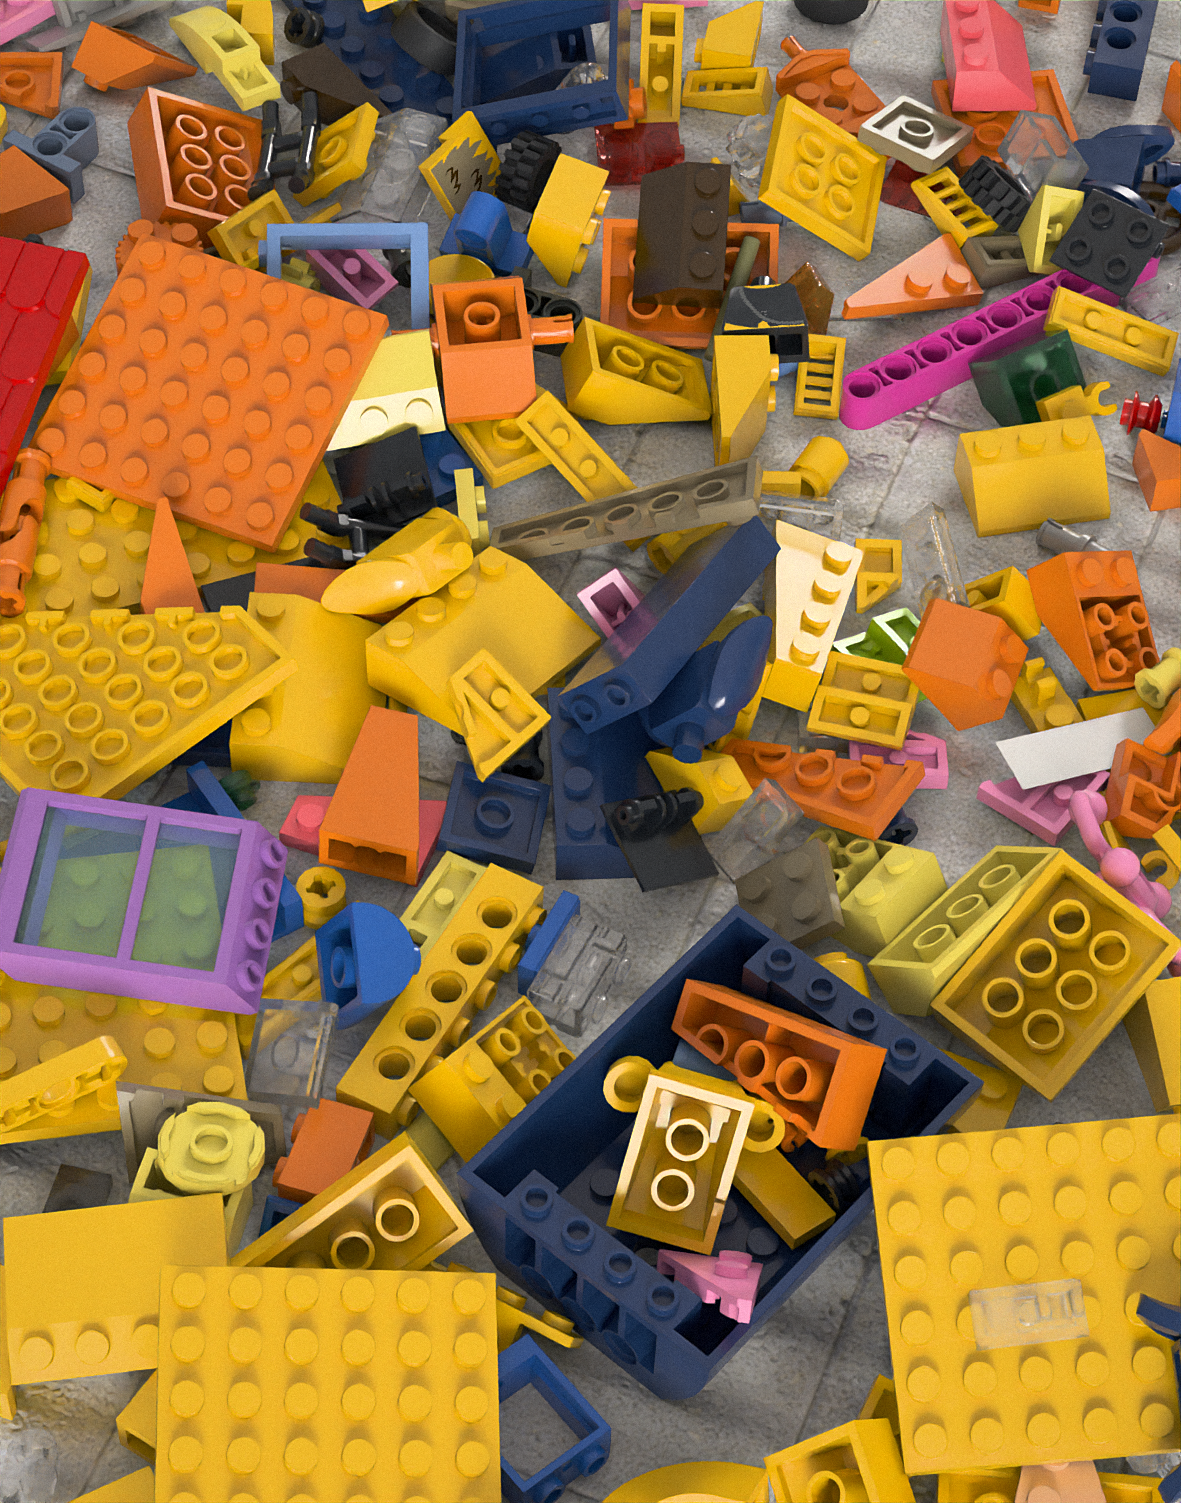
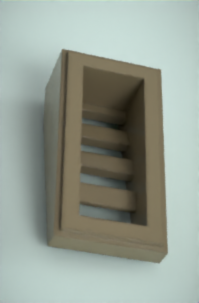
(992, 260)

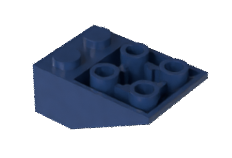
(533, 63)

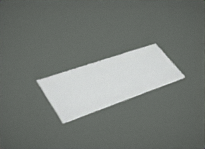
(1073, 748)

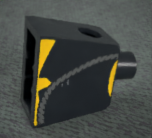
(770, 311)

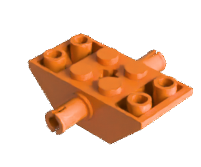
(487, 346)

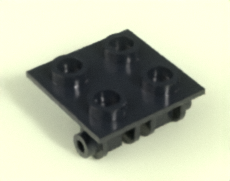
(1110, 243)
(386, 480)
(661, 838)

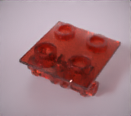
(637, 150)

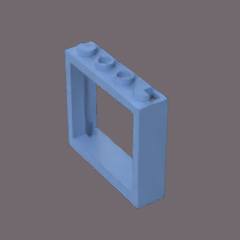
(356, 236)

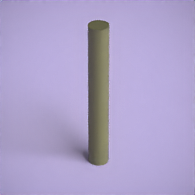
(738, 278)

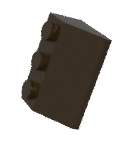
(682, 235)

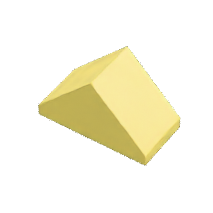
(1046, 226)

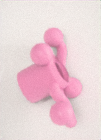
(1119, 865)

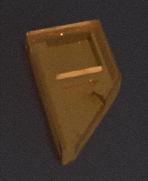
(814, 296)

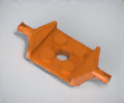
(825, 81)

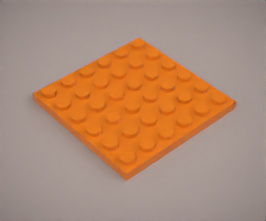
(208, 391)

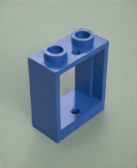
(525, 1364)

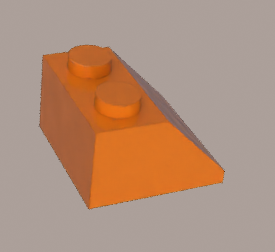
(965, 662)

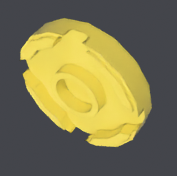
(211, 1149)

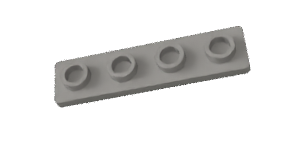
(76, 15)

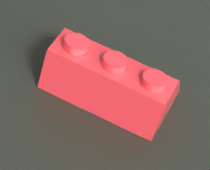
(985, 58)

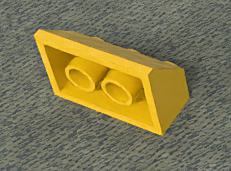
(1032, 473)
(842, 1466)

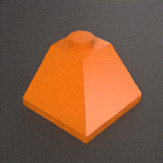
(125, 60)

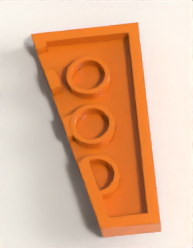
(829, 789)

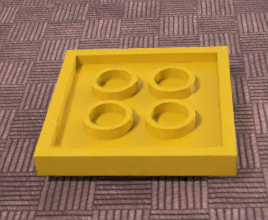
(822, 178)

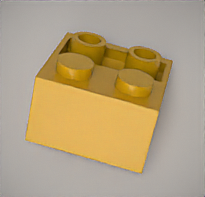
(567, 217)

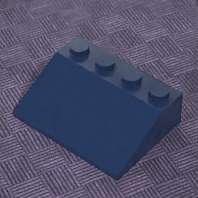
(588, 773)

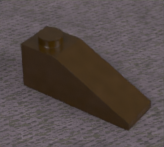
(336, 85)

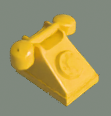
(682, 1149)

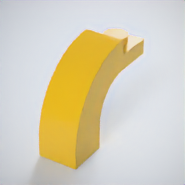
(696, 1484)

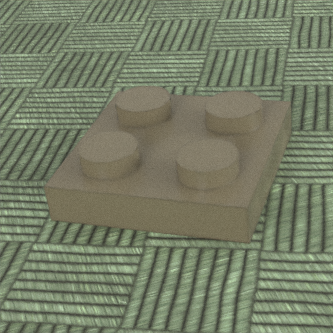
(915, 134)
(795, 895)

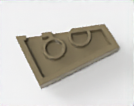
(146, 1109)

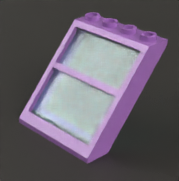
(139, 901)

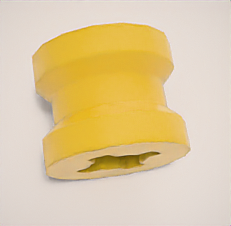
(310, 887)

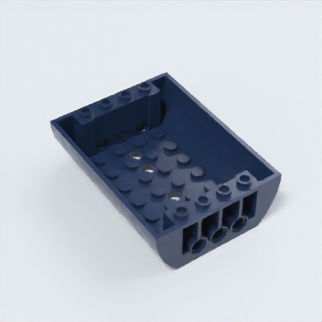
(552, 1172)

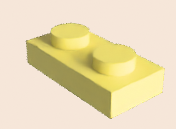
(470, 503)

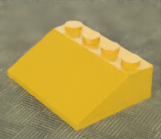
(487, 606)
(315, 715)
(1055, 977)
(89, 1282)

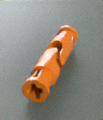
(20, 527)

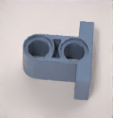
(62, 147)

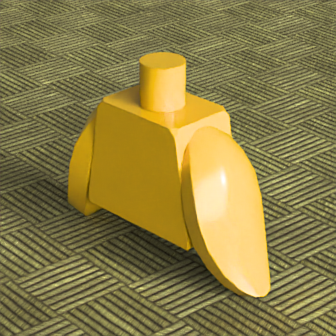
(404, 566)

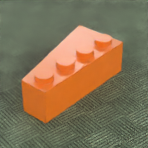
(794, 1063)

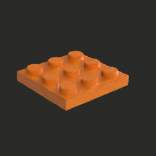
(992, 126)

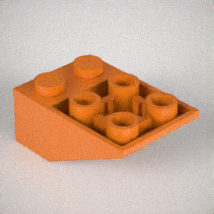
(1096, 615)

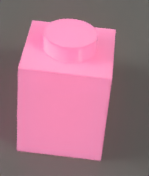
(352, 275)

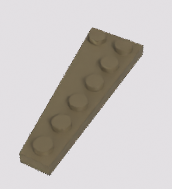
(693, 500)

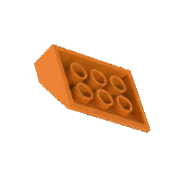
(192, 160)
(667, 324)

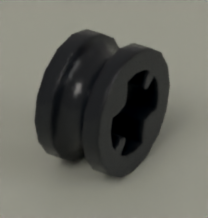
(304, 27)
(834, 1184)

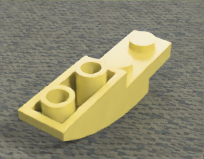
(229, 52)

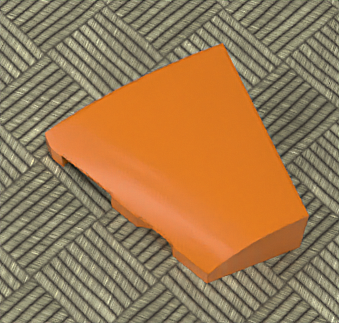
(1142, 790)

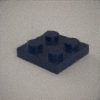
(494, 819)

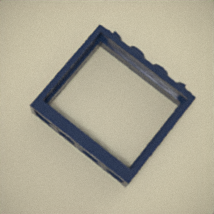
(552, 110)

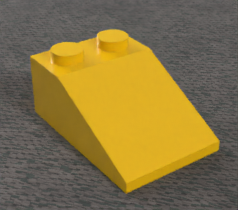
(631, 379)
(741, 394)

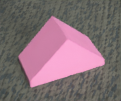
(610, 599)

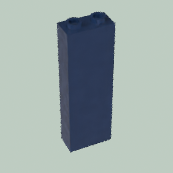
(669, 624)

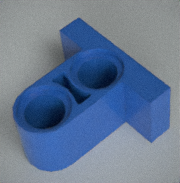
(487, 234)

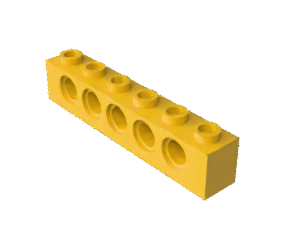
(496, 900)

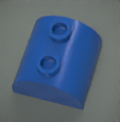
(364, 960)

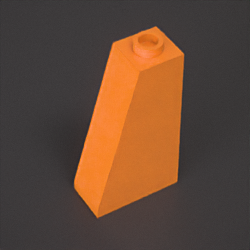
(30, 197)
(376, 803)

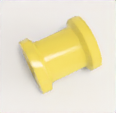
(1161, 680)

